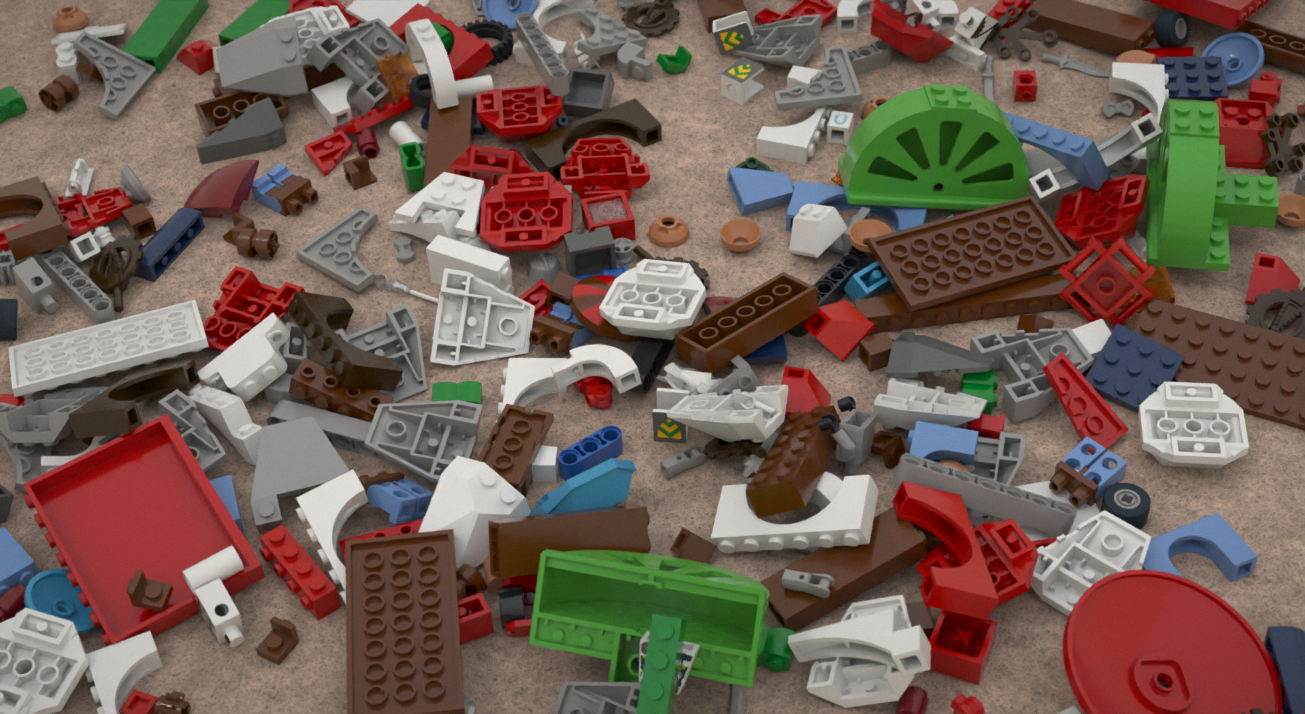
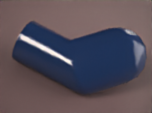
(562, 120)

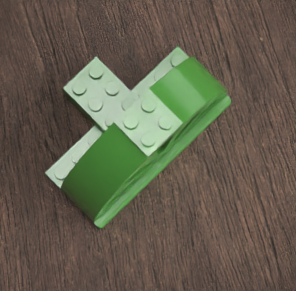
(930, 140)
(1192, 194)
(606, 601)

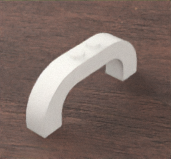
(851, 10)
(427, 46)

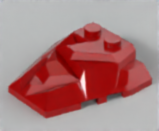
(603, 168)
(243, 306)

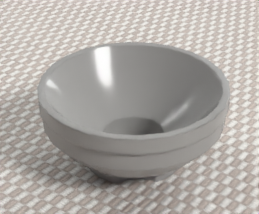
(132, 185)

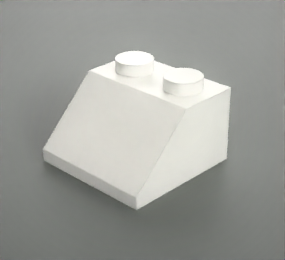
(815, 229)

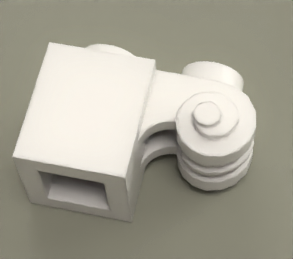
(89, 244)

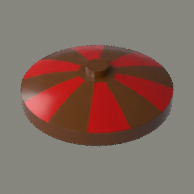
(585, 306)

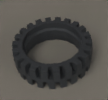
(497, 31)

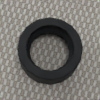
(417, 97)

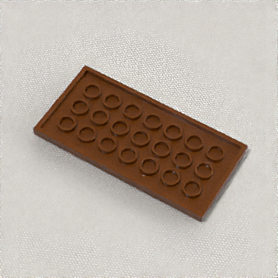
(971, 252)
(1249, 363)
(403, 625)

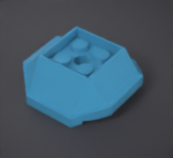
(594, 488)

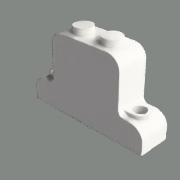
(250, 362)

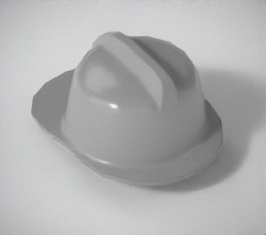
(544, 267)

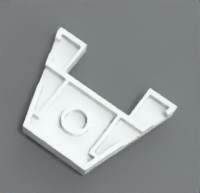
(449, 193)

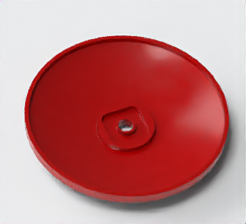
(1167, 629)

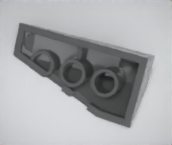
(250, 133)
(920, 354)

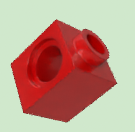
(1024, 86)

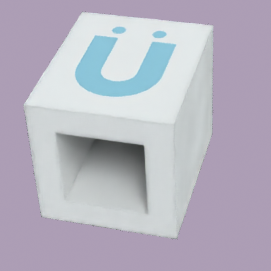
(840, 127)

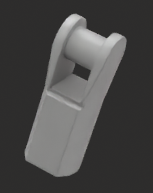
(683, 461)
(805, 582)

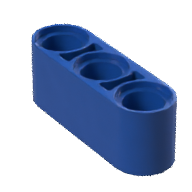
(590, 451)

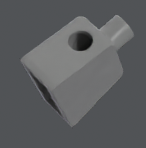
(38, 297)

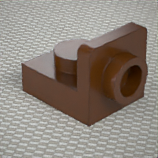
(90, 70)
(889, 447)
(149, 593)
(279, 641)

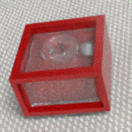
(609, 211)

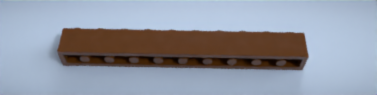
(1014, 299)

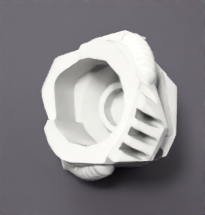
(696, 381)

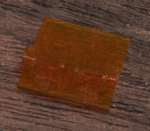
(397, 73)

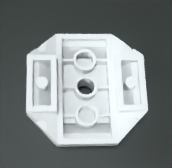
(313, 25)
(654, 299)
(1192, 426)
(38, 663)

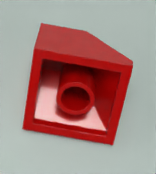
(198, 56)

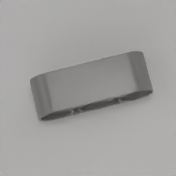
(870, 57)

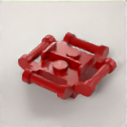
(1107, 282)

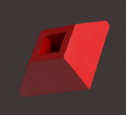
(1270, 273)
(839, 328)
(804, 391)

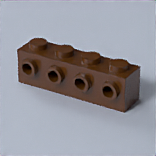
(327, 392)

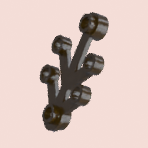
(1015, 33)
(1275, 165)

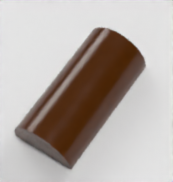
(1278, 46)
(216, 112)

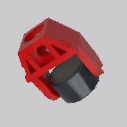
(512, 605)

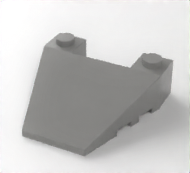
(355, 54)
(1023, 358)
(289, 462)

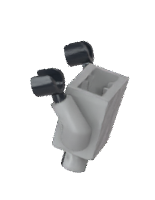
(853, 435)

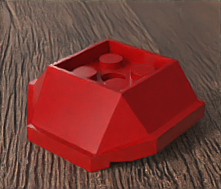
(894, 30)
(518, 111)
(1241, 130)
(489, 165)
(526, 213)
(1103, 213)
(1006, 552)

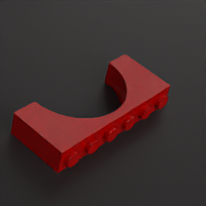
(468, 51)
(959, 589)

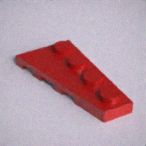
(1083, 404)

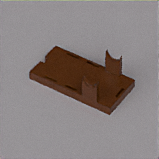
(516, 444)

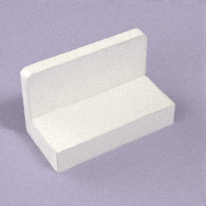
(967, 54)

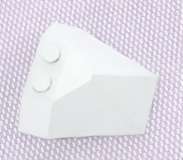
(478, 321)
(911, 402)
(727, 419)
(465, 501)
(1086, 556)
(859, 680)

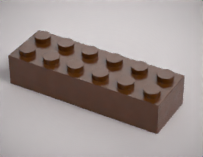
(746, 323)
(793, 464)

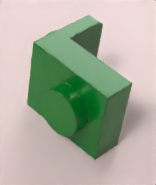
(675, 63)

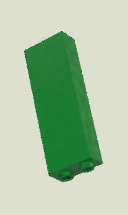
(252, 18)
(165, 31)

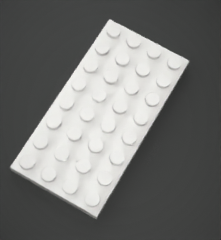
(106, 348)

